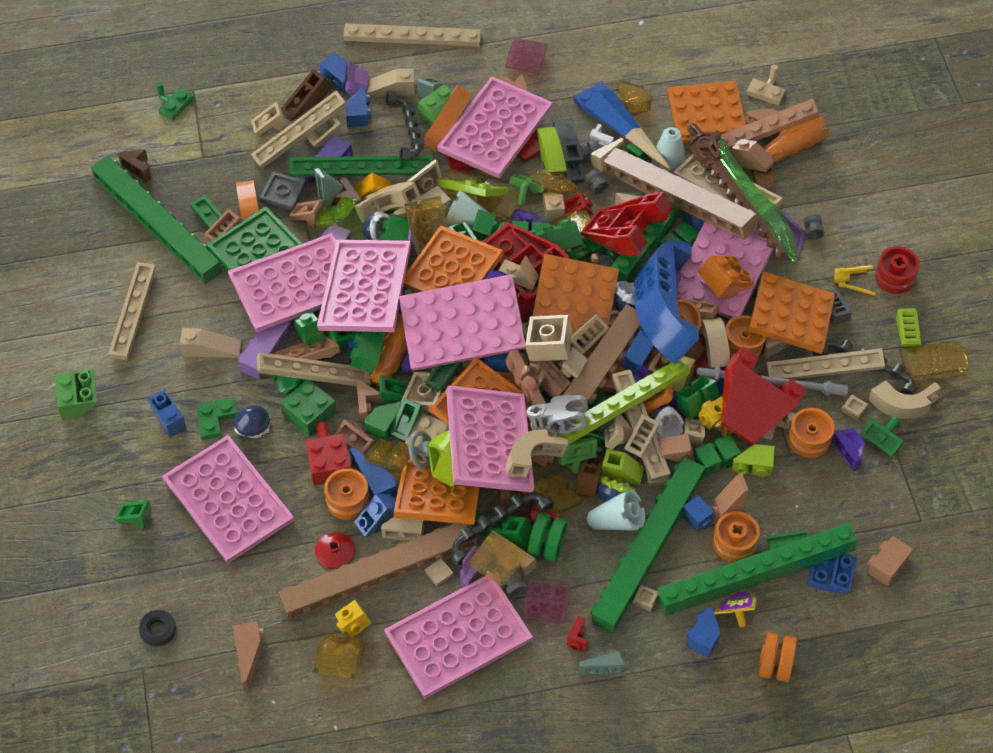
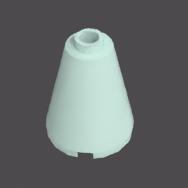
(671, 149)
(463, 210)
(618, 513)

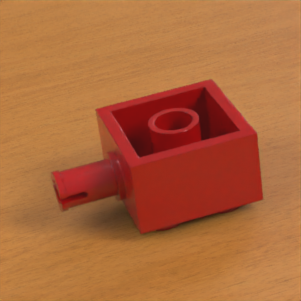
(326, 454)

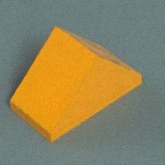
(370, 185)

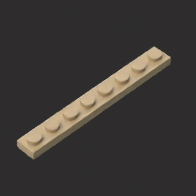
(412, 35)

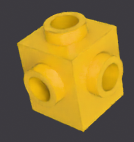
(711, 413)
(352, 619)

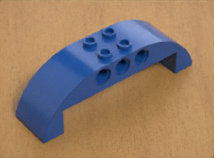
(658, 304)

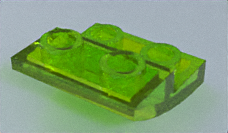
(332, 215)

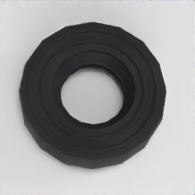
(157, 616)

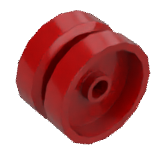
(897, 270)

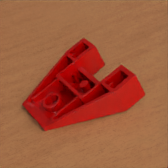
(622, 224)
(520, 243)
(752, 403)

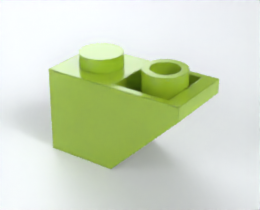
(755, 460)
(622, 466)

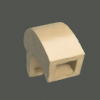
(388, 198)
(716, 342)
(900, 405)
(531, 444)

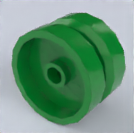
(547, 537)

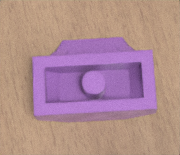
(355, 78)
(468, 573)

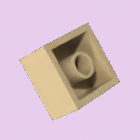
(549, 338)

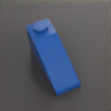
(377, 477)

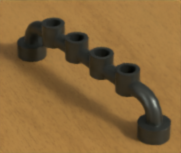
(412, 122)
(896, 372)
(501, 513)

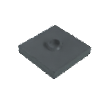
(282, 191)

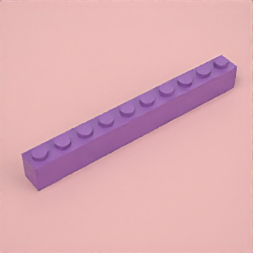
(275, 337)

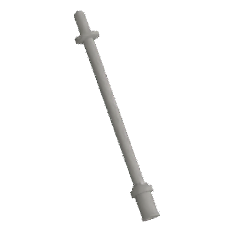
(826, 388)

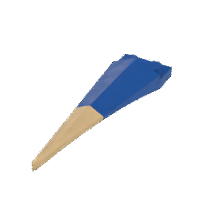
(606, 107)

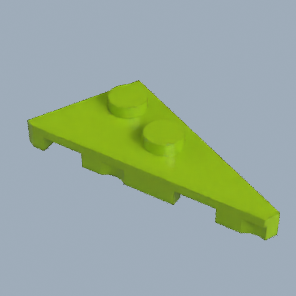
(470, 186)

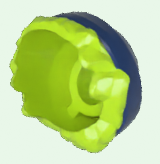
(611, 488)

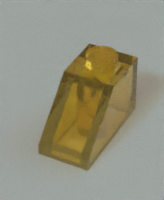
(634, 97)

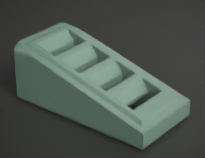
(605, 664)

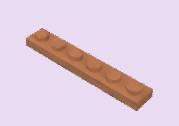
(772, 123)

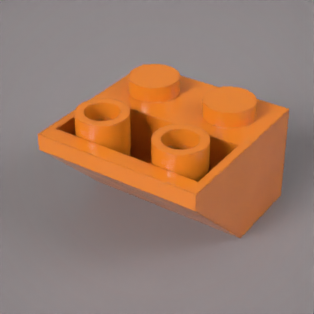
(725, 276)

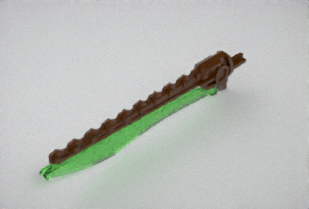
(770, 219)

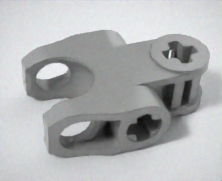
(557, 414)

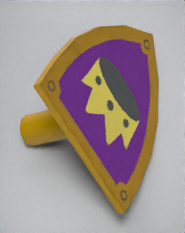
(738, 602)

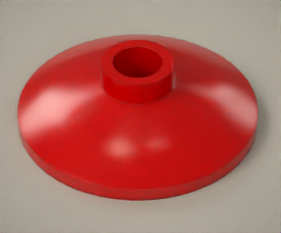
(336, 557)

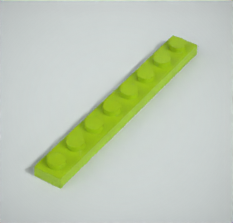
(628, 398)

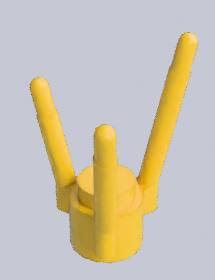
(842, 275)

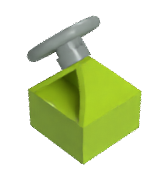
(435, 453)

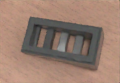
(845, 314)

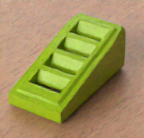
(903, 318)

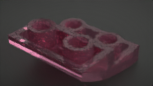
(526, 56)
(546, 601)

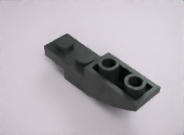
(571, 151)

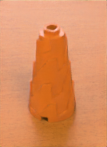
(797, 138)
(392, 353)

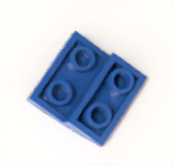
(833, 574)

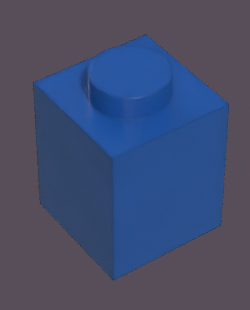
(698, 514)

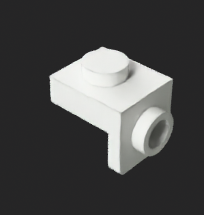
(600, 138)

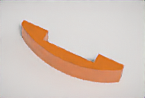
(447, 118)
(247, 199)

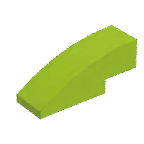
(551, 150)

